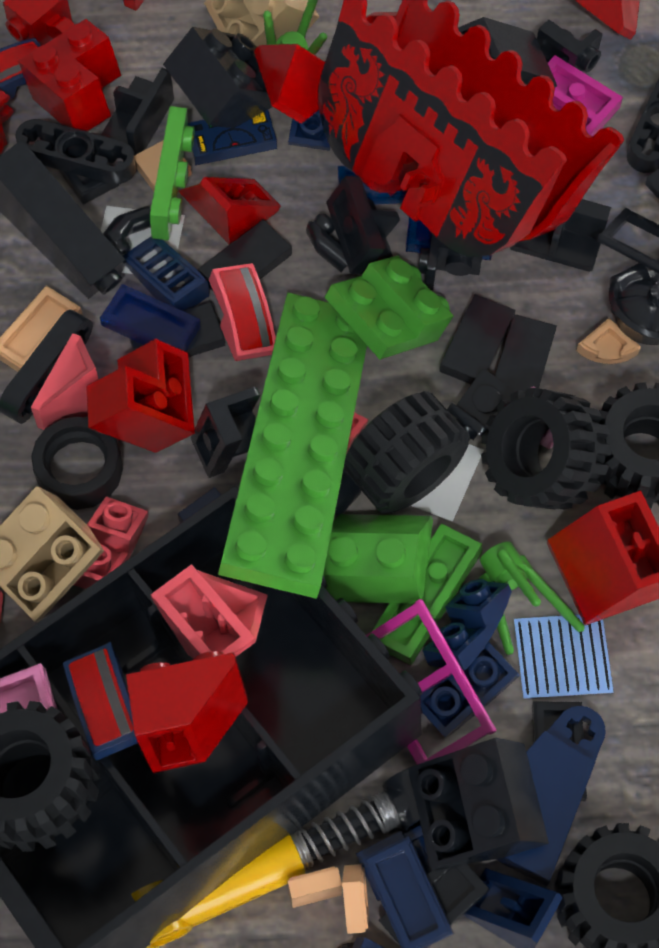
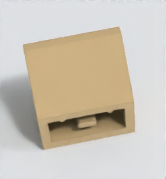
(247, 17)
(44, 552)

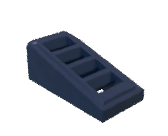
(187, 296)

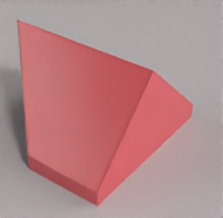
(65, 387)
(210, 612)

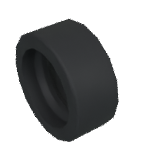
(68, 432)

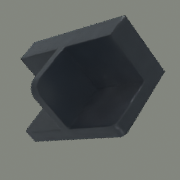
(140, 110)
(360, 225)
(573, 241)
(225, 430)

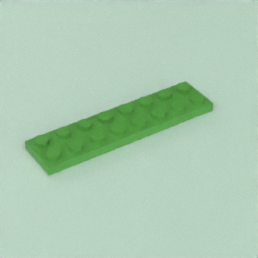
(296, 452)

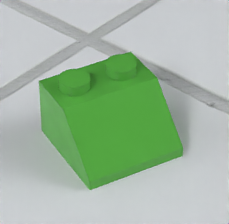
(378, 558)

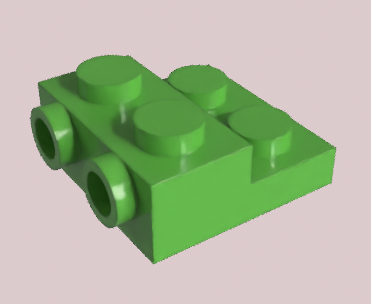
(391, 307)

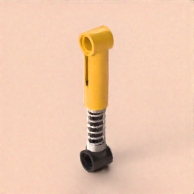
(297, 852)

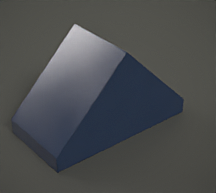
(514, 909)

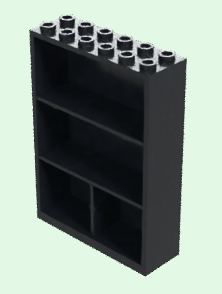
(314, 726)

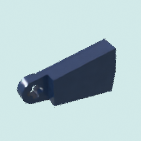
(560, 778)

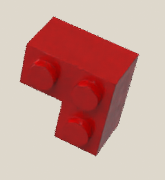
(70, 75)
(145, 398)

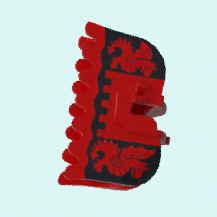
(454, 127)

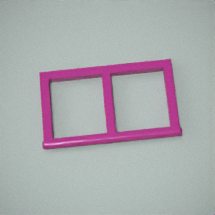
(452, 668)

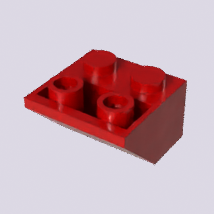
(610, 558)
(185, 708)

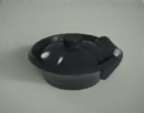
(636, 303)

